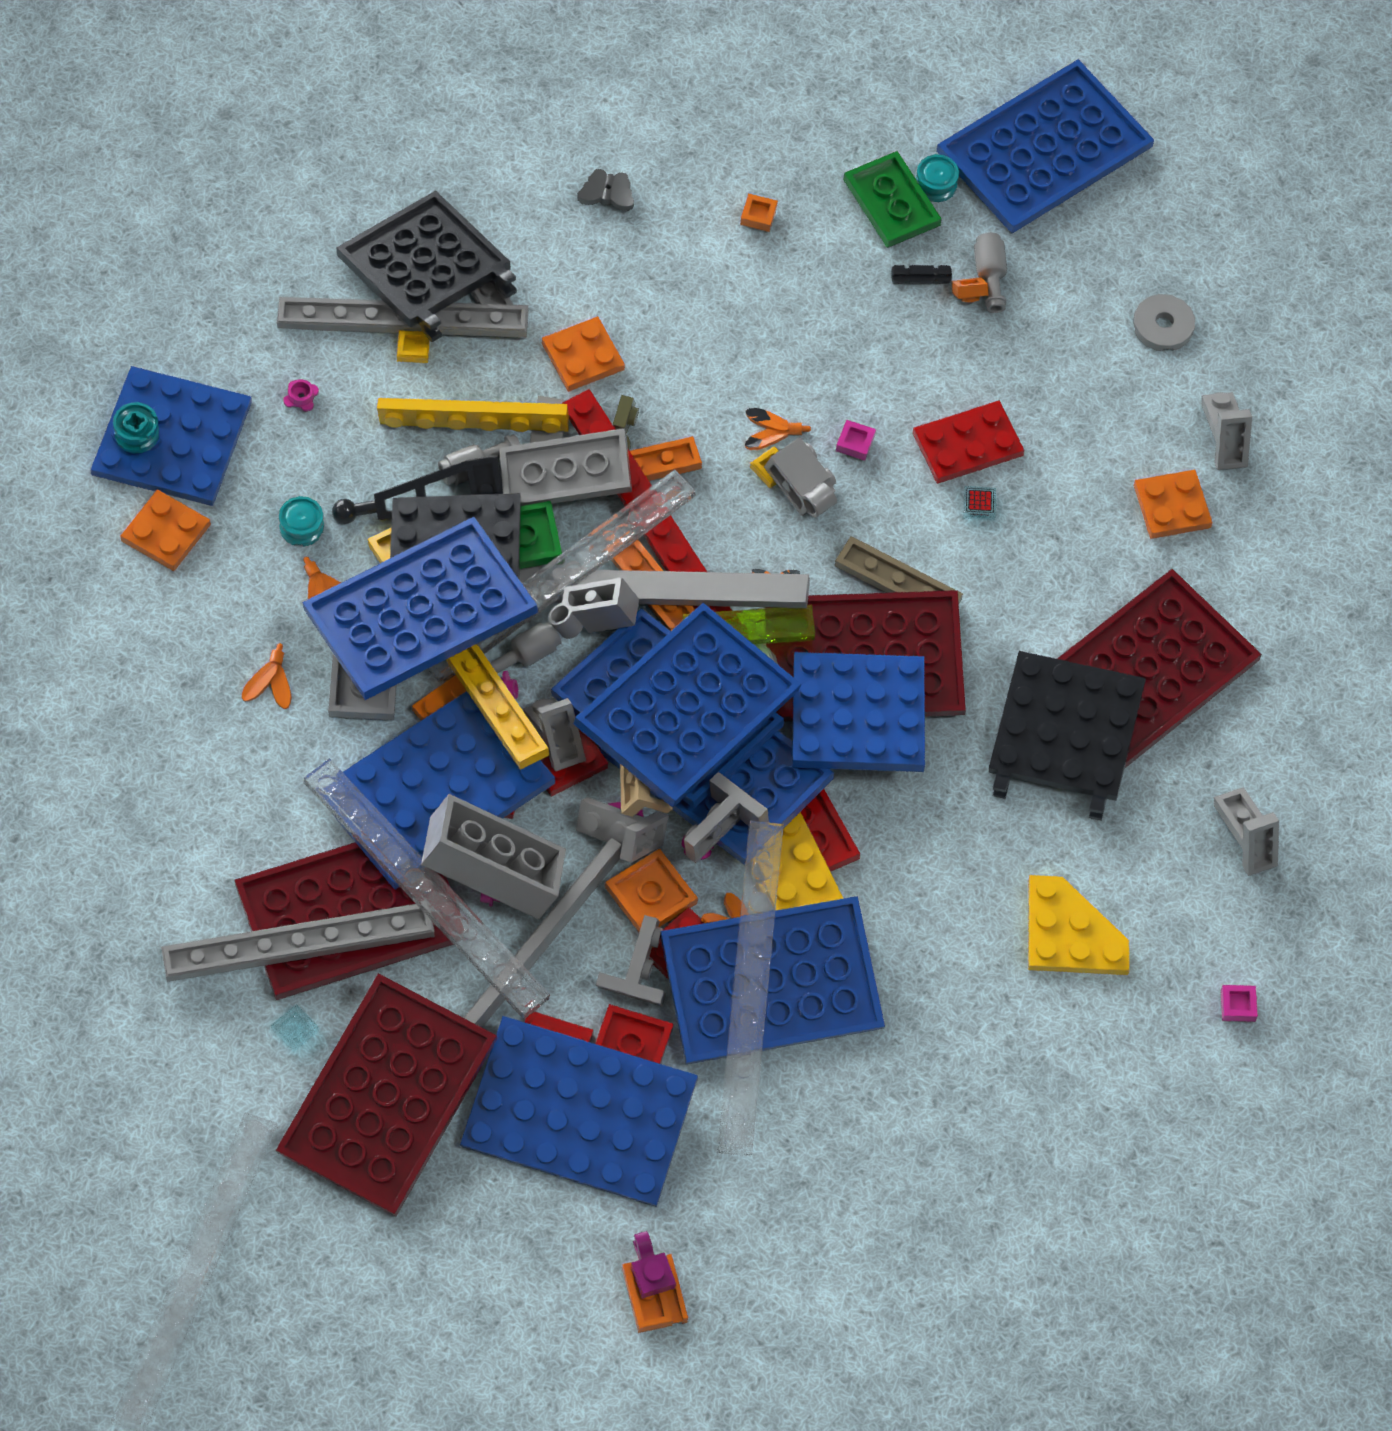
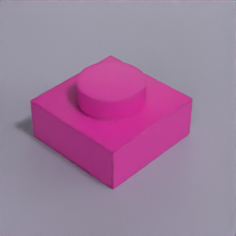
(855, 440)
(1239, 1003)

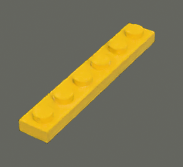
(473, 414)

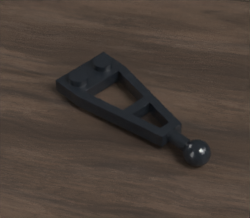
(483, 479)

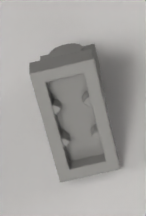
(1230, 429)
(556, 727)
(731, 808)
(1253, 831)
(635, 833)
(639, 967)

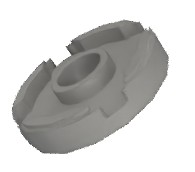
(1164, 307)

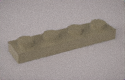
(885, 571)

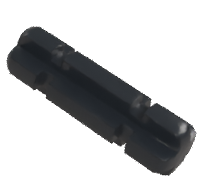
(921, 274)

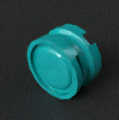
(938, 177)
(136, 427)
(301, 521)

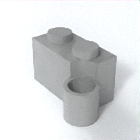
(803, 478)
(596, 607)

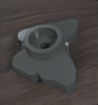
(607, 190)

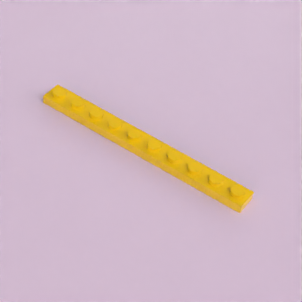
(486, 689)

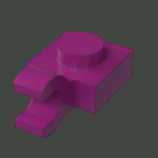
(651, 1271)

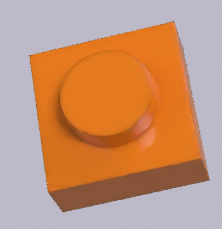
(759, 212)
(970, 289)

